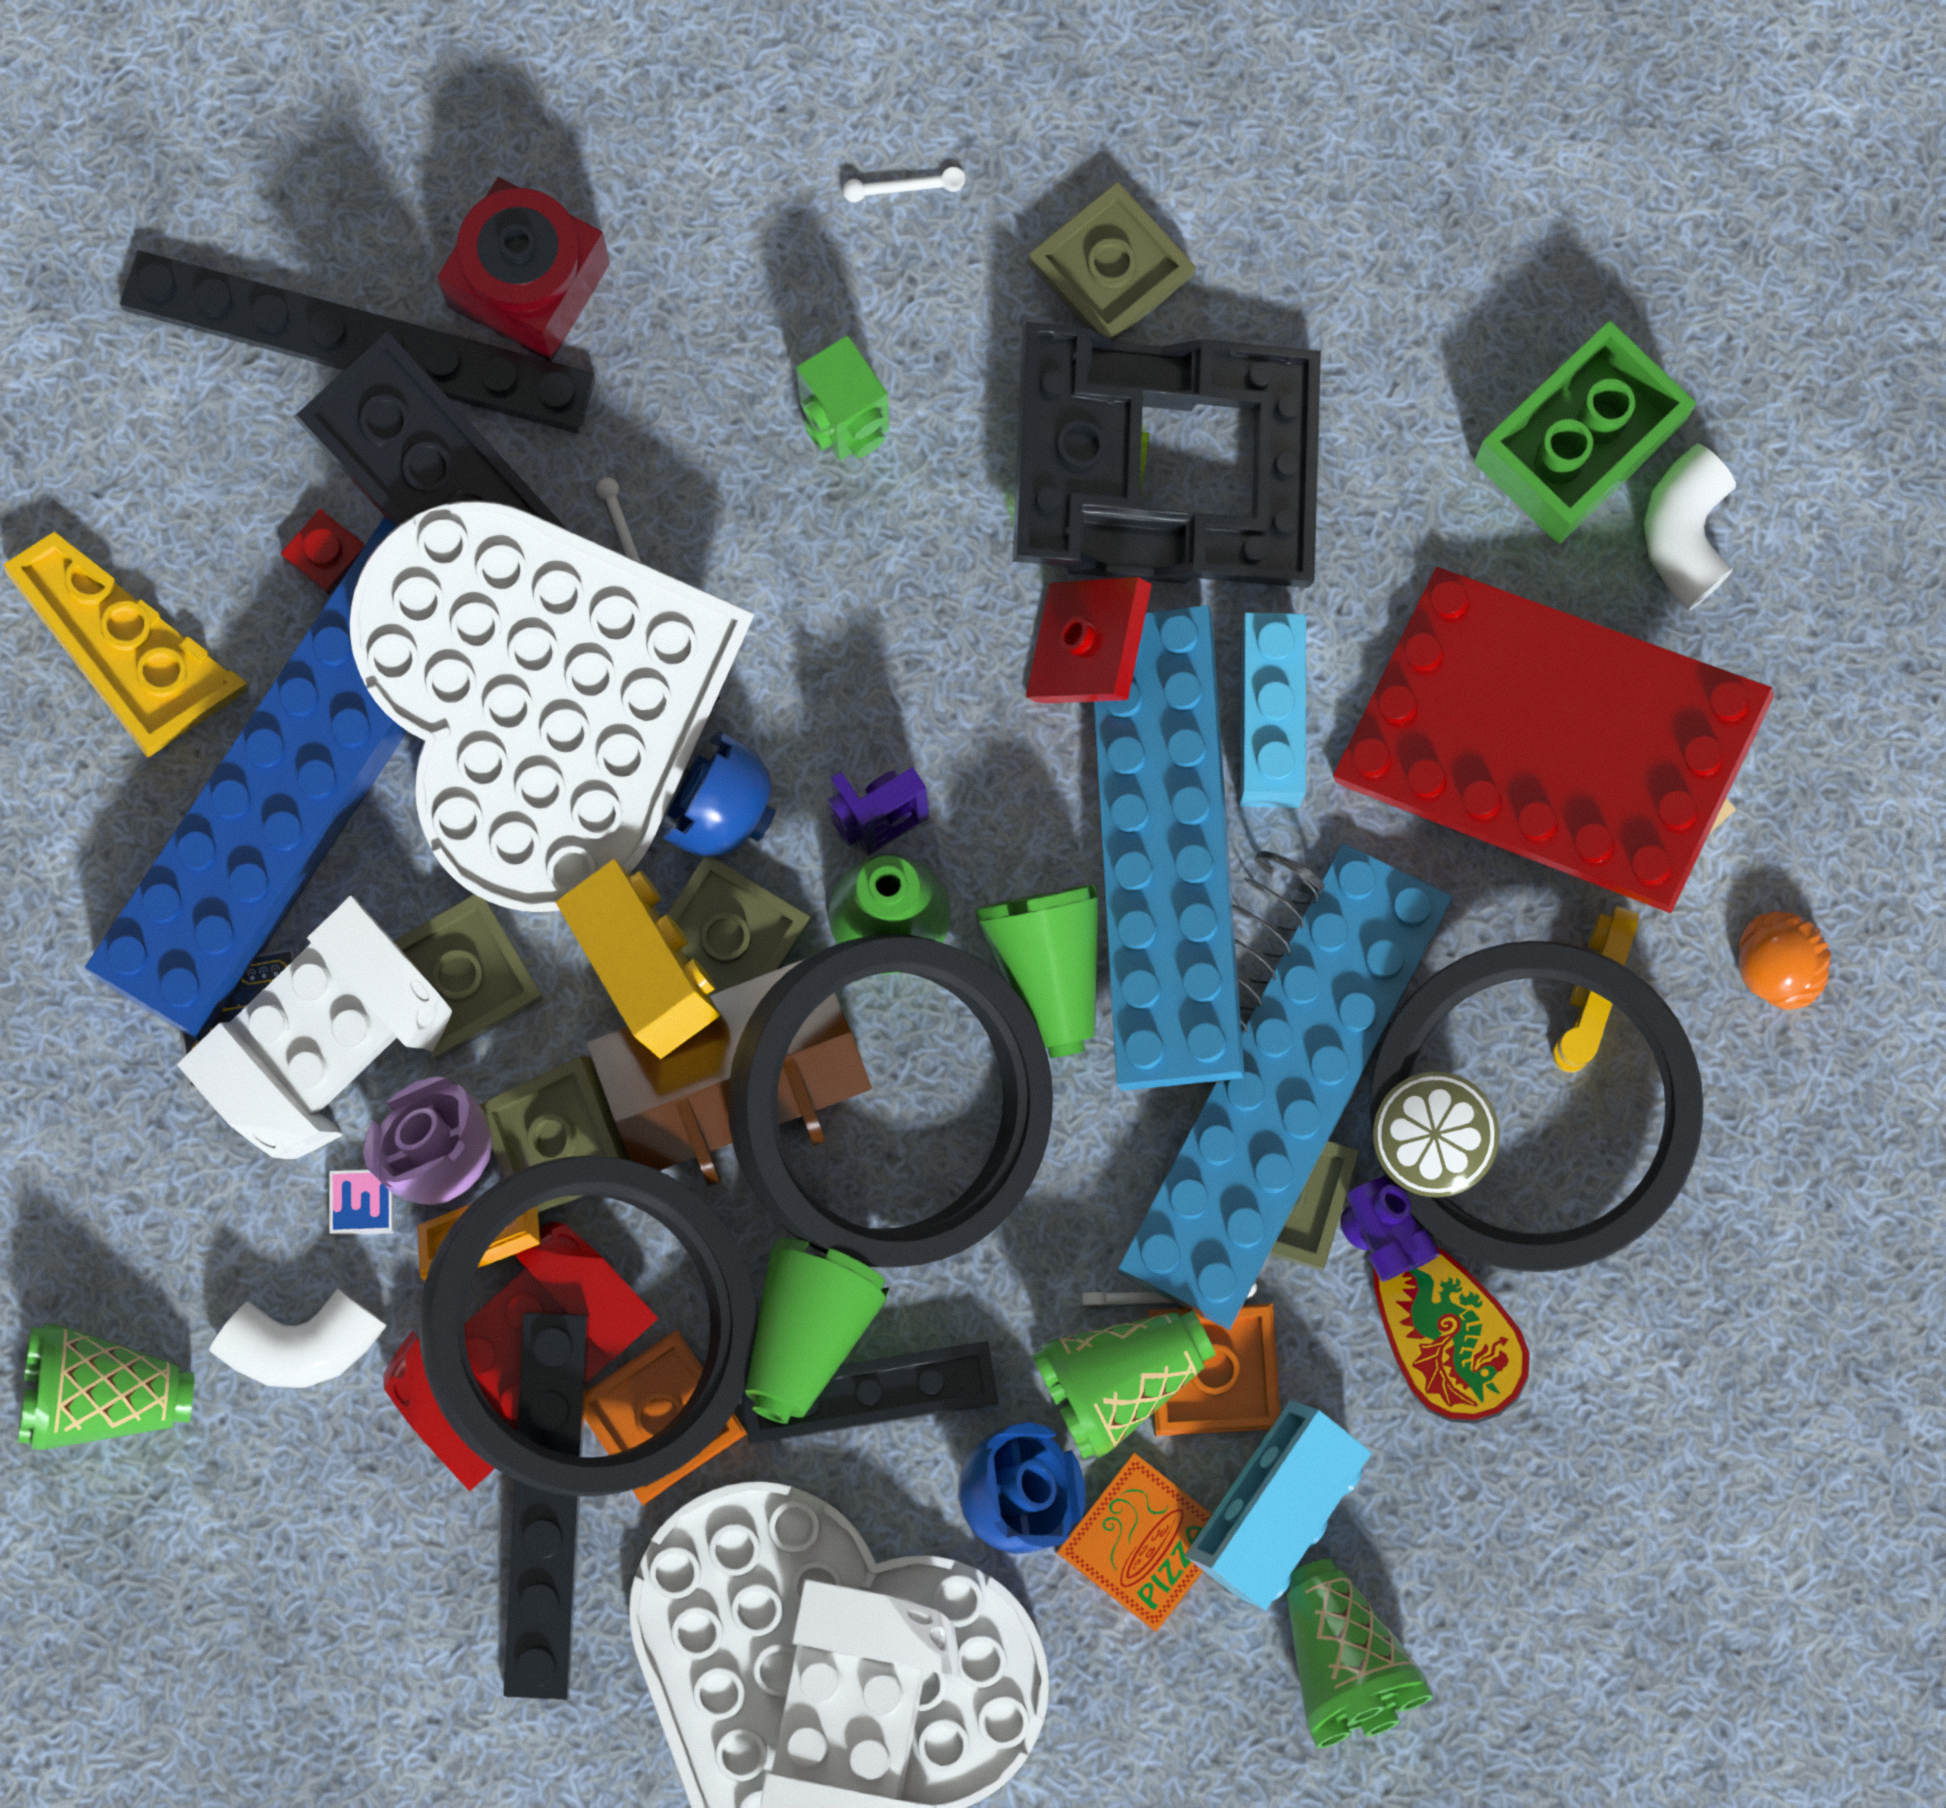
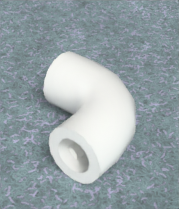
(1677, 524)
(297, 1353)

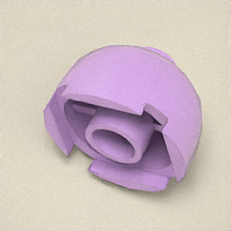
(429, 1143)

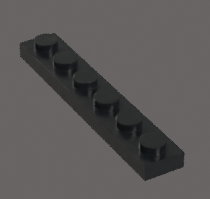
(544, 1521)

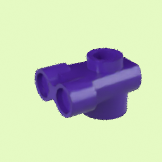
(1383, 1223)

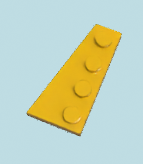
(122, 645)

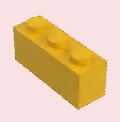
(640, 957)

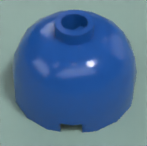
(721, 801)
(1021, 1489)

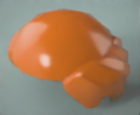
(1784, 959)

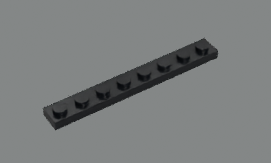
(339, 334)

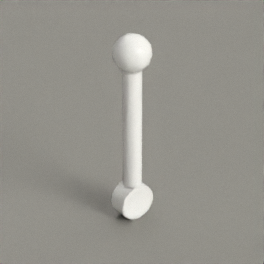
(951, 179)
(607, 490)
(1122, 1298)

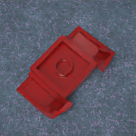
(559, 1277)

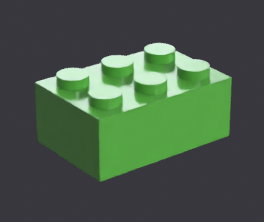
(1584, 432)

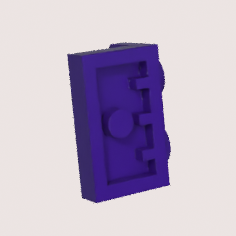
(887, 811)

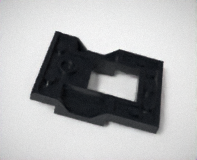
(1084, 458)

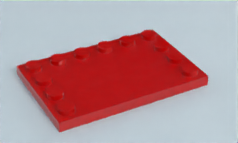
(1554, 738)

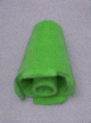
(889, 898)
(1050, 960)
(807, 1325)

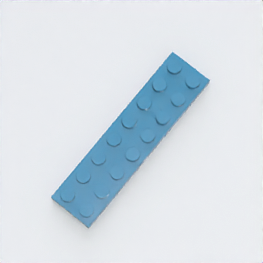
(1169, 863)
(1300, 1069)

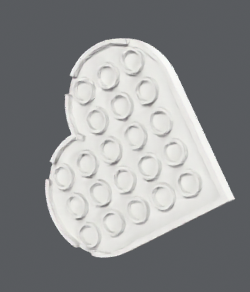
(544, 689)
(717, 1651)

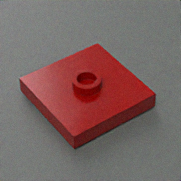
(1088, 640)

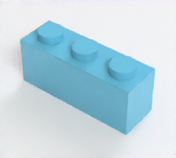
(1272, 710)
(1279, 1504)

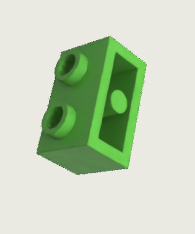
(843, 401)

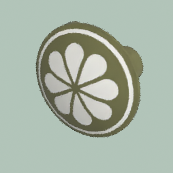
(1436, 1134)

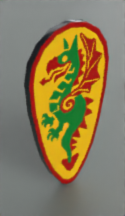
(1453, 1341)

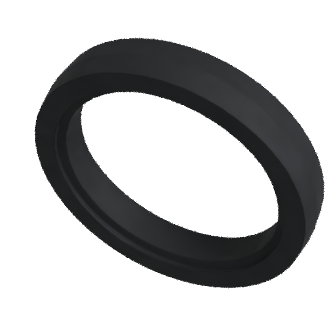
(1677, 1068)
(1023, 1122)
(730, 1310)

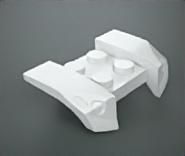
(315, 1034)
(855, 1698)

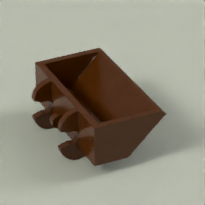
(680, 1102)

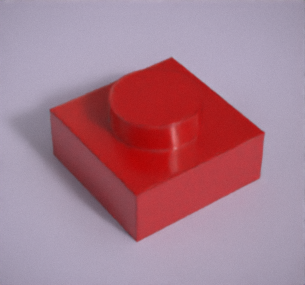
(323, 551)

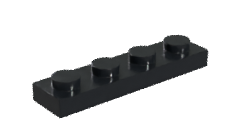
(888, 1392)

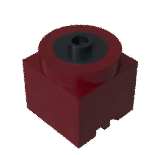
(524, 267)

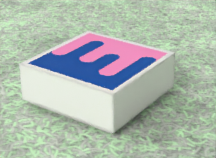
(359, 1204)

